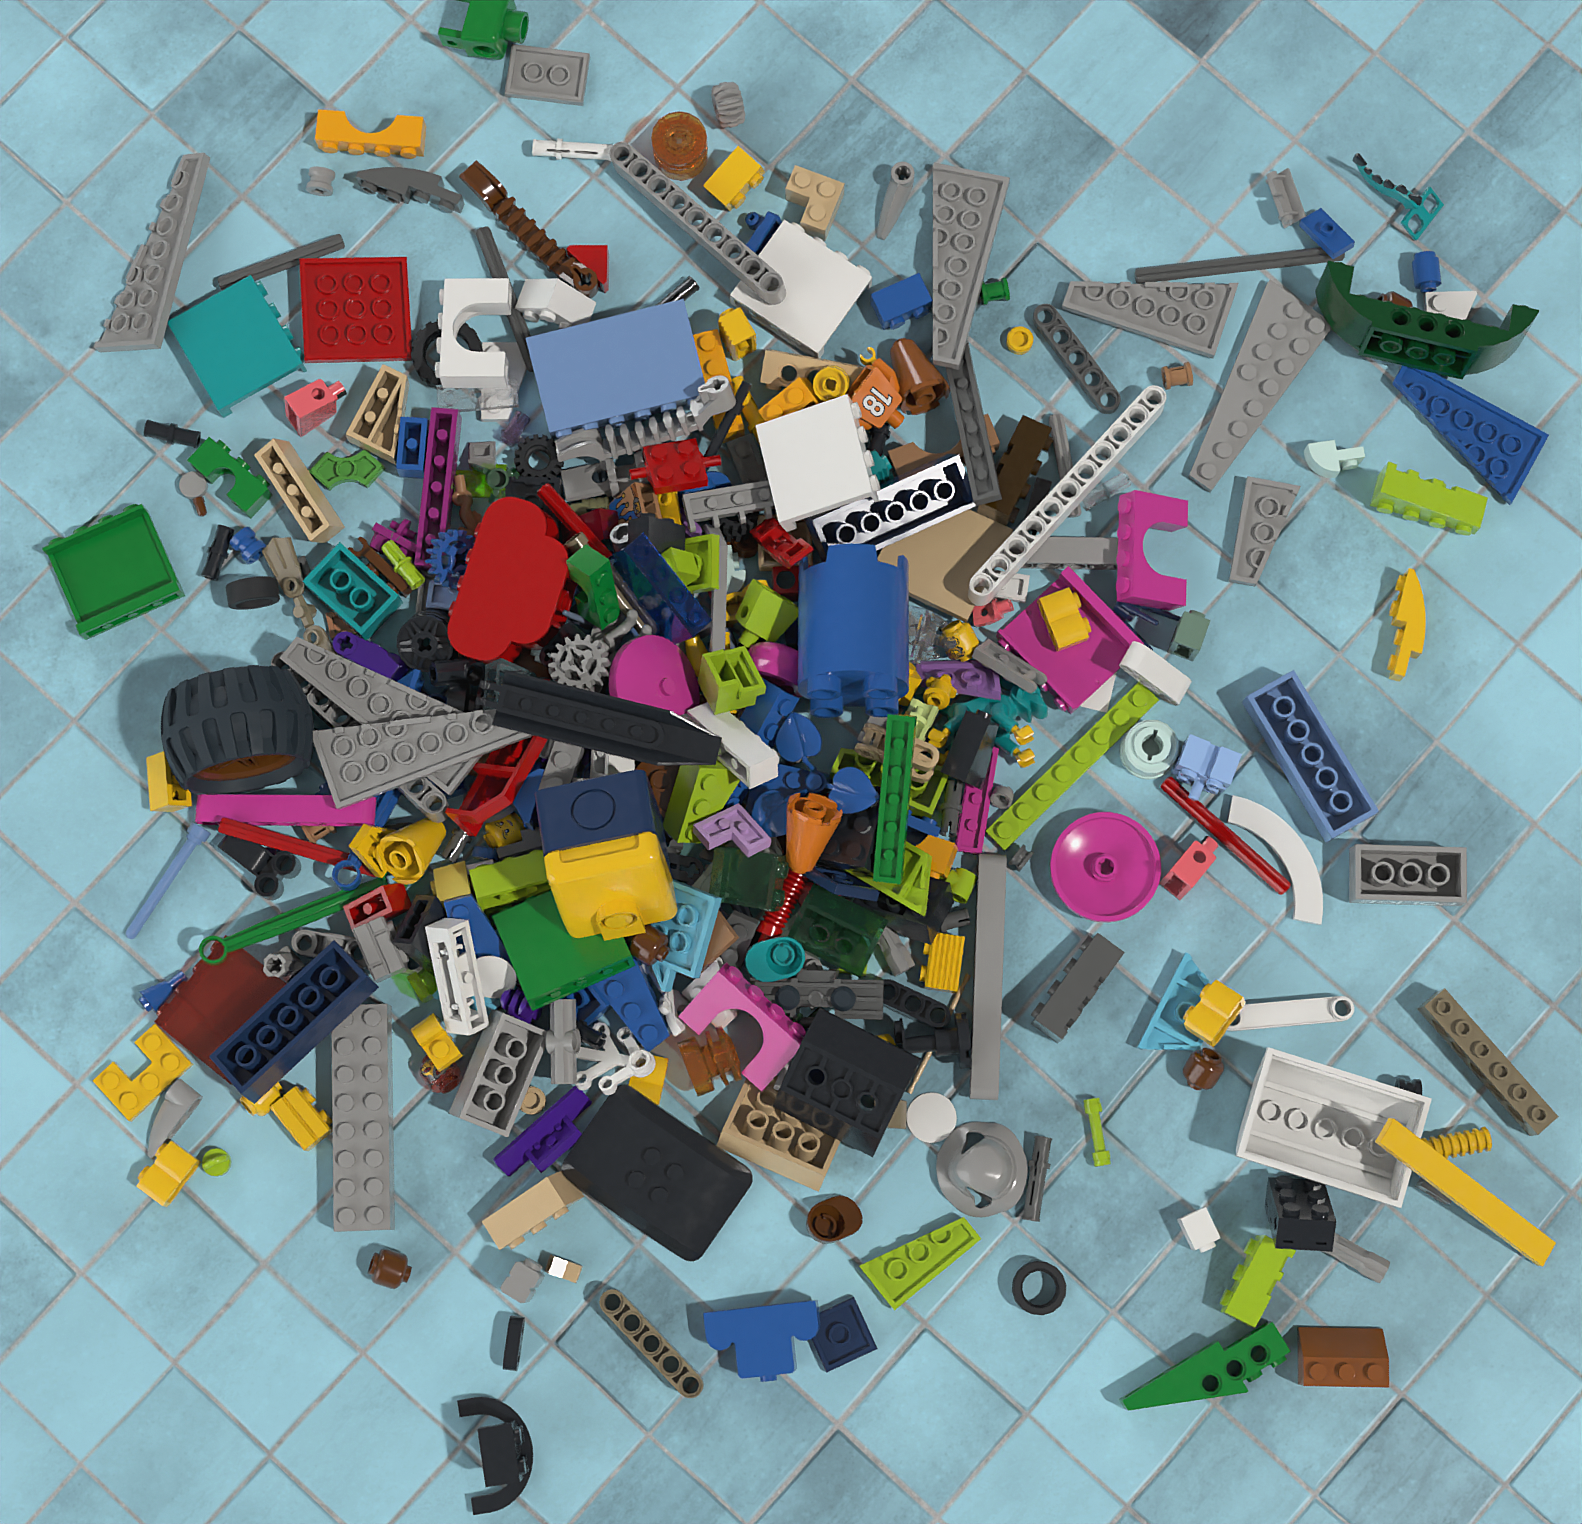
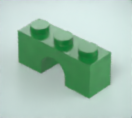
(214, 460)
(598, 598)

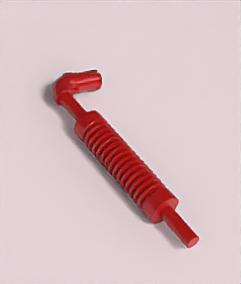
(774, 921)

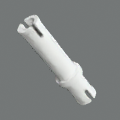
(571, 149)

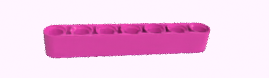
(283, 810)

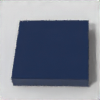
(842, 883)
(842, 1335)

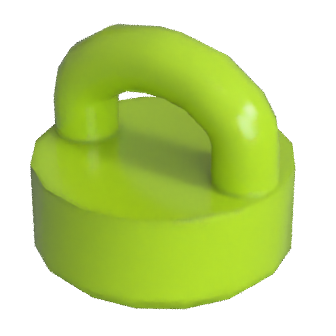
(216, 1162)

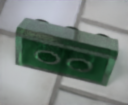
(837, 930)

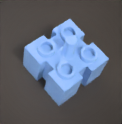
(1206, 765)

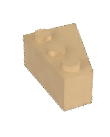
(379, 415)
(531, 1210)

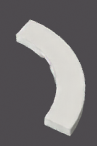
(1290, 850)

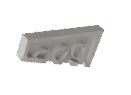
(1259, 525)

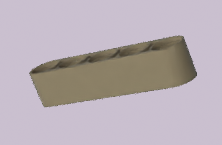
(655, 1357)

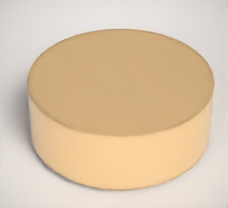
(534, 1101)

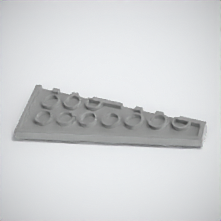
(155, 272)
(1271, 356)
(387, 755)

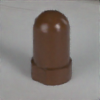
(200, 506)

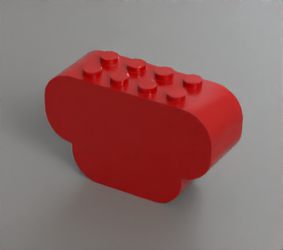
(511, 584)

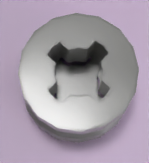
(320, 181)

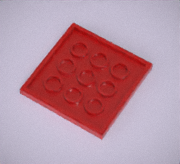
(355, 309)

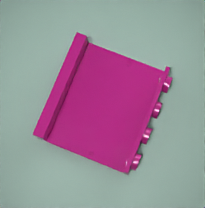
(1082, 668)

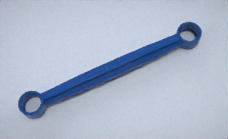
(384, 806)

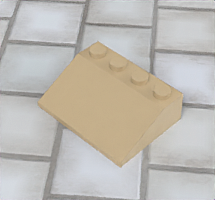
(775, 1138)

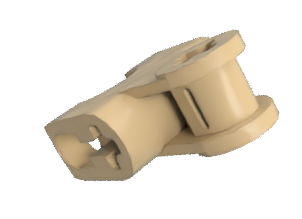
(876, 751)

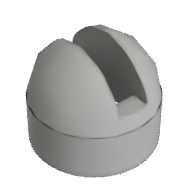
(999, 802)

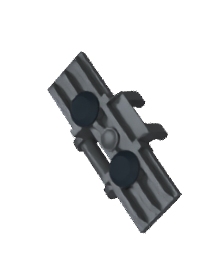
(822, 989)

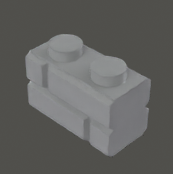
(379, 951)
(523, 1280)

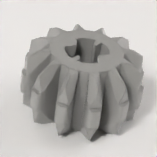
(728, 104)

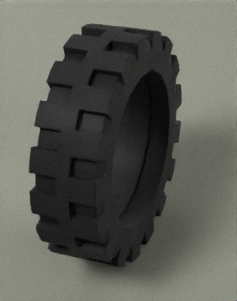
(428, 335)

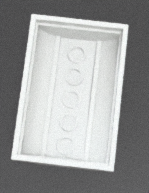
(1326, 1126)

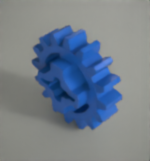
(449, 559)

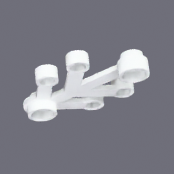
(611, 1058)

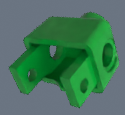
(488, 29)

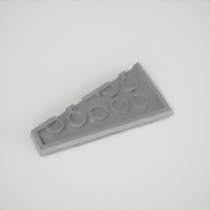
(1165, 311)

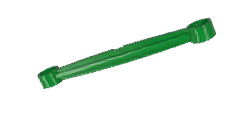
(290, 920)

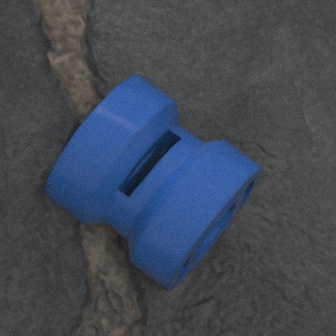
(248, 545)

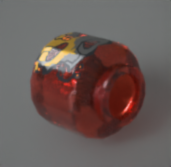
(439, 1081)

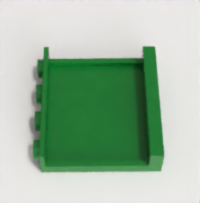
(114, 570)
(549, 959)

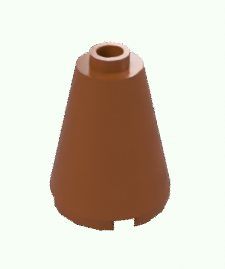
(918, 378)

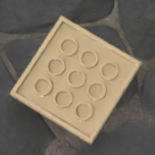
(947, 558)

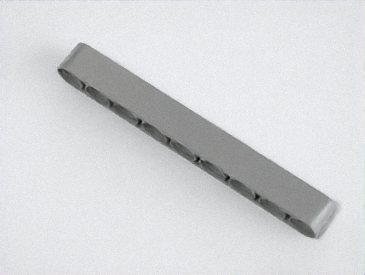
(703, 232)
(331, 711)
(988, 977)

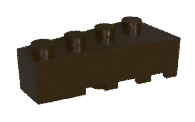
(1016, 468)

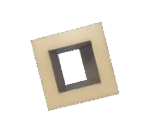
(563, 1268)

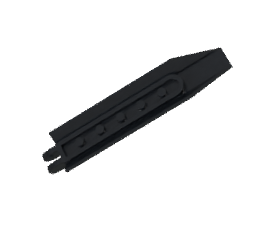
(599, 722)

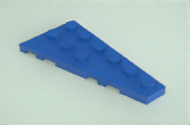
(1482, 433)

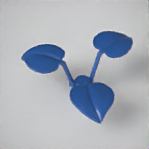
(850, 785)

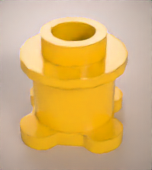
(939, 691)

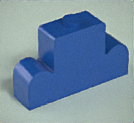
(763, 1336)

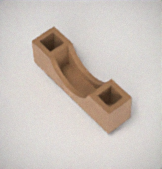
(911, 456)

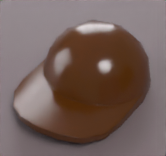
(834, 1219)

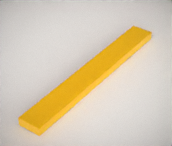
(1465, 1192)

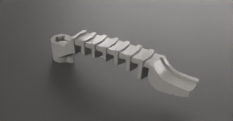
(713, 399)

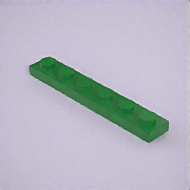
(894, 798)

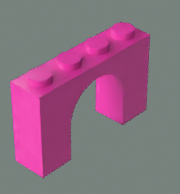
(1135, 578)
(732, 991)

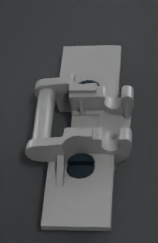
(600, 478)

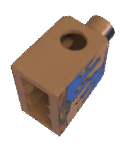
(634, 501)

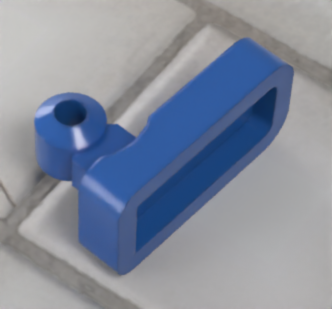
(763, 228)

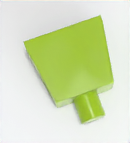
(764, 614)

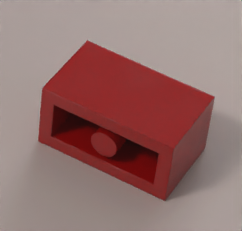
(384, 901)

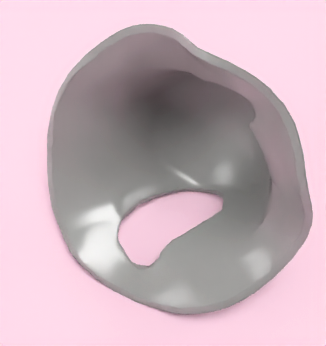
(989, 1167)

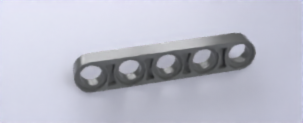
(1073, 345)

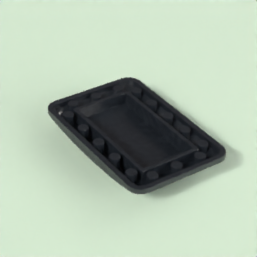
(657, 1173)

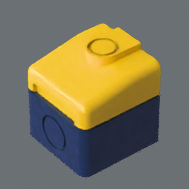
(606, 855)

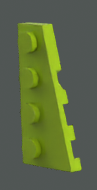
(916, 1263)

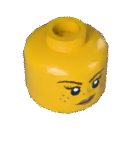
(504, 831)

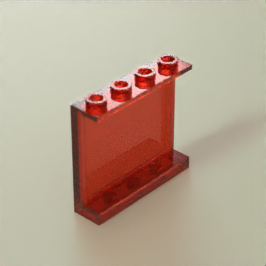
(217, 1002)

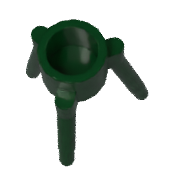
(495, 479)

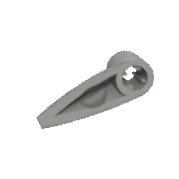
(895, 197)
(176, 1109)

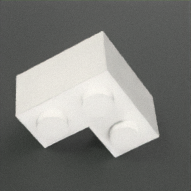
(554, 302)

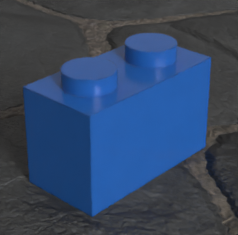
(901, 302)
(412, 447)

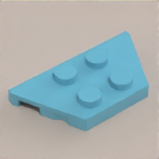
(1167, 1026)

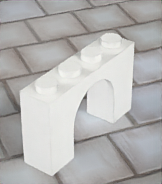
(460, 302)

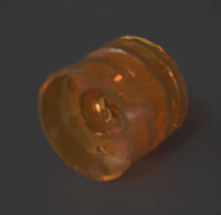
(684, 159)
(710, 1060)

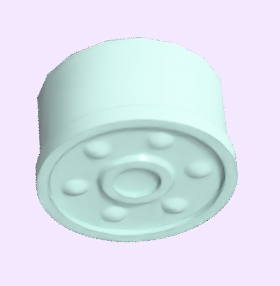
(1149, 749)

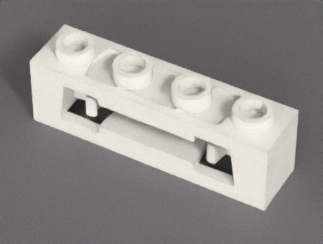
(457, 976)

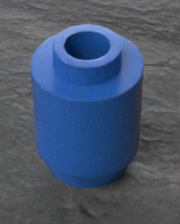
(1426, 271)

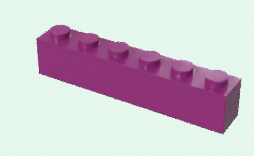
(438, 480)

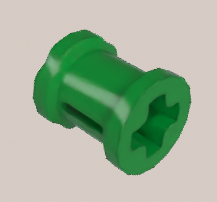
(994, 291)

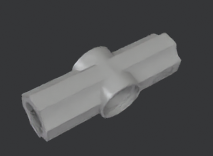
(563, 1041)

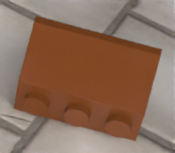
(1342, 1357)

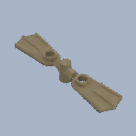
(286, 568)

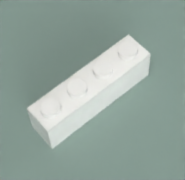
(740, 748)

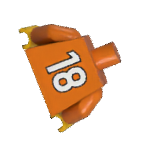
(876, 393)

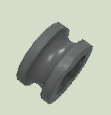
(1021, 858)

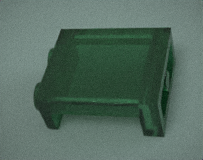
(749, 880)

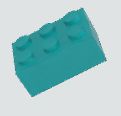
(352, 591)

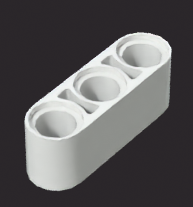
(1155, 673)

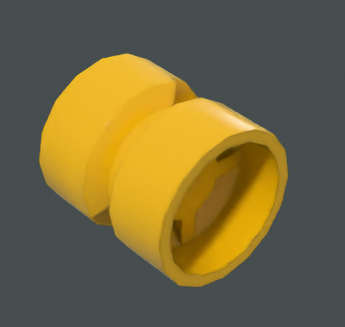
(831, 382)

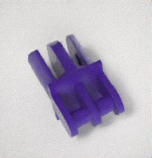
(518, 1007)

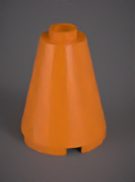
(809, 829)

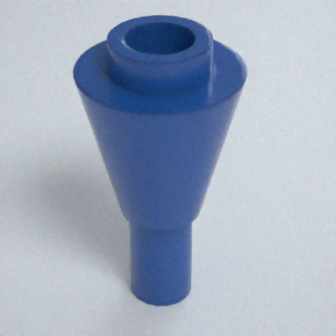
(157, 995)

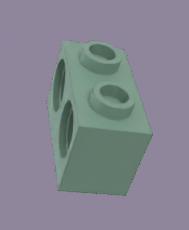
(1189, 635)

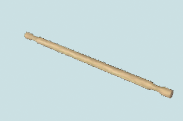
(928, 1054)

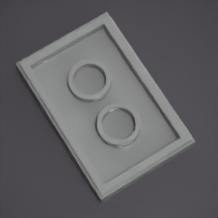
(547, 75)

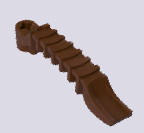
(496, 200)

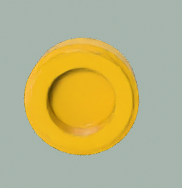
(1019, 340)

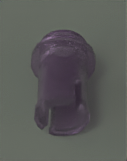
(514, 429)

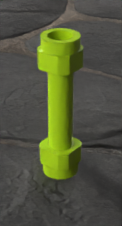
(1092, 1108)

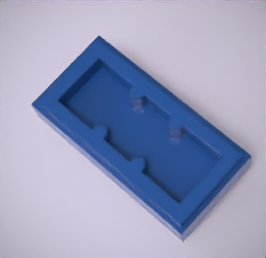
(1327, 233)

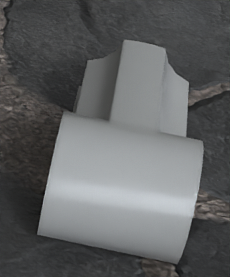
(283, 964)

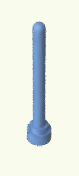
(195, 837)

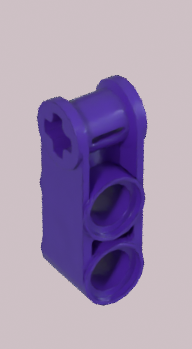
(370, 656)

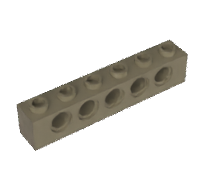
(1487, 1062)

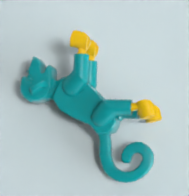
(1003, 712)

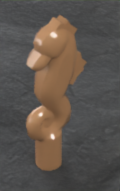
(464, 498)

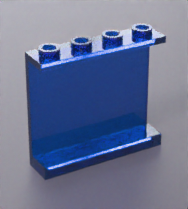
(656, 591)

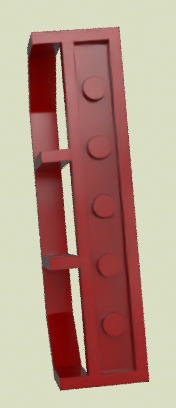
(485, 794)

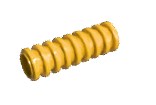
(1461, 1143)

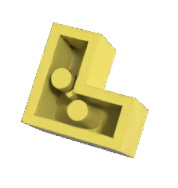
(451, 882)

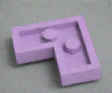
(732, 824)

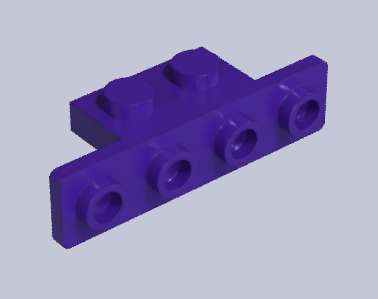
(547, 1136)

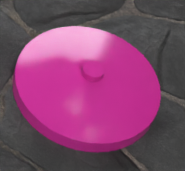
(654, 674)
(1105, 867)

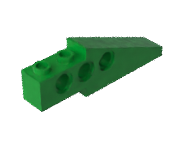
(1185, 1378)

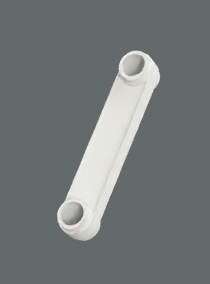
(1291, 1013)

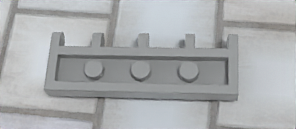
(728, 502)

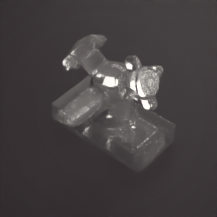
(923, 635)

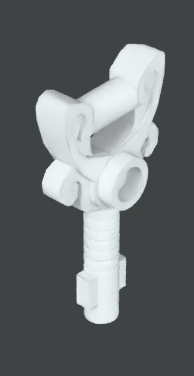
(669, 1004)

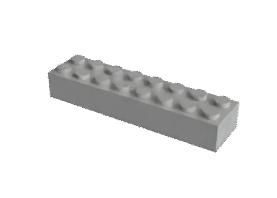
(363, 1121)

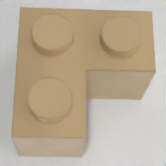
(819, 196)

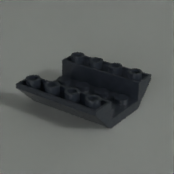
(853, 1066)

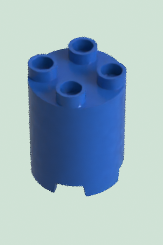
(853, 632)

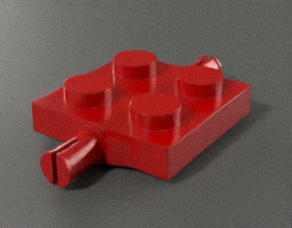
(675, 466)

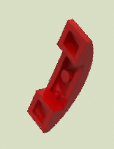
(780, 544)

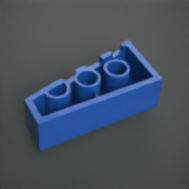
(636, 1004)

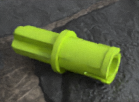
(403, 565)

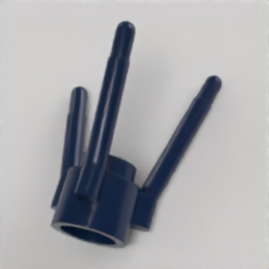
(1129, 611)

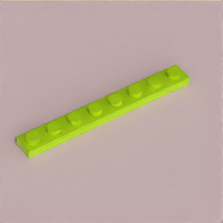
(1071, 766)

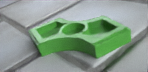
(335, 470)

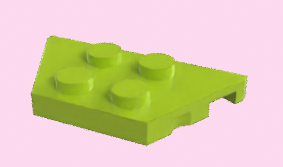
(915, 882)

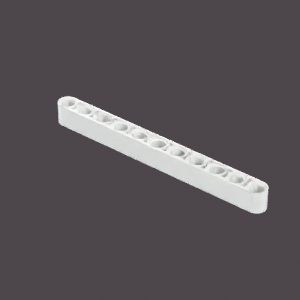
(1062, 505)

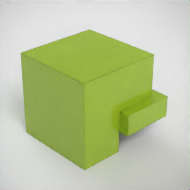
(730, 679)

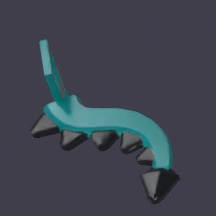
(1408, 199)

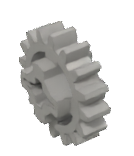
(591, 658)

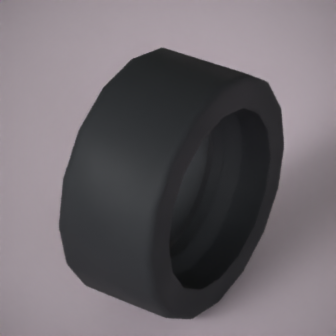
(252, 593)
(1060, 1291)

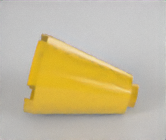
(410, 850)

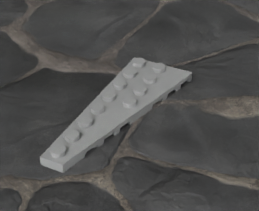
(964, 230)
(370, 697)

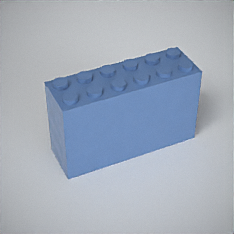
(616, 369)

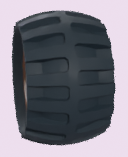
(237, 730)

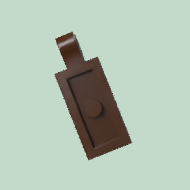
(380, 566)

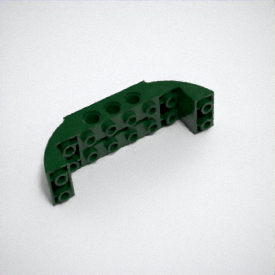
(1414, 335)

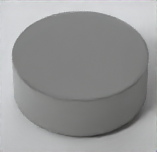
(193, 485)

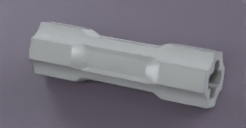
(895, 952)
(1363, 1261)

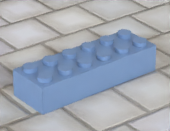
(1310, 756)

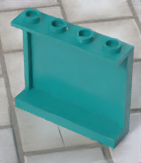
(236, 343)

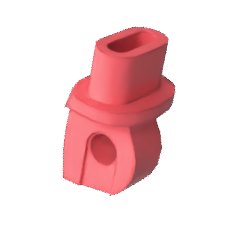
(995, 609)

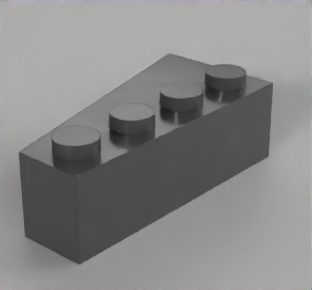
(1077, 987)

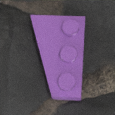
(966, 677)

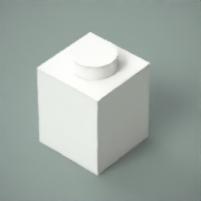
(1199, 1230)

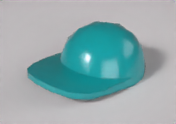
(775, 959)

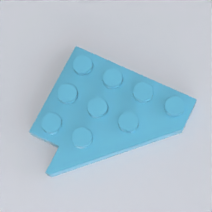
(687, 934)

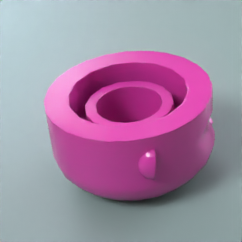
(777, 664)

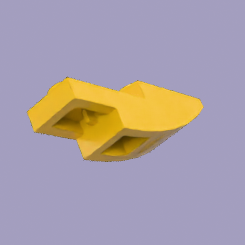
(1409, 615)

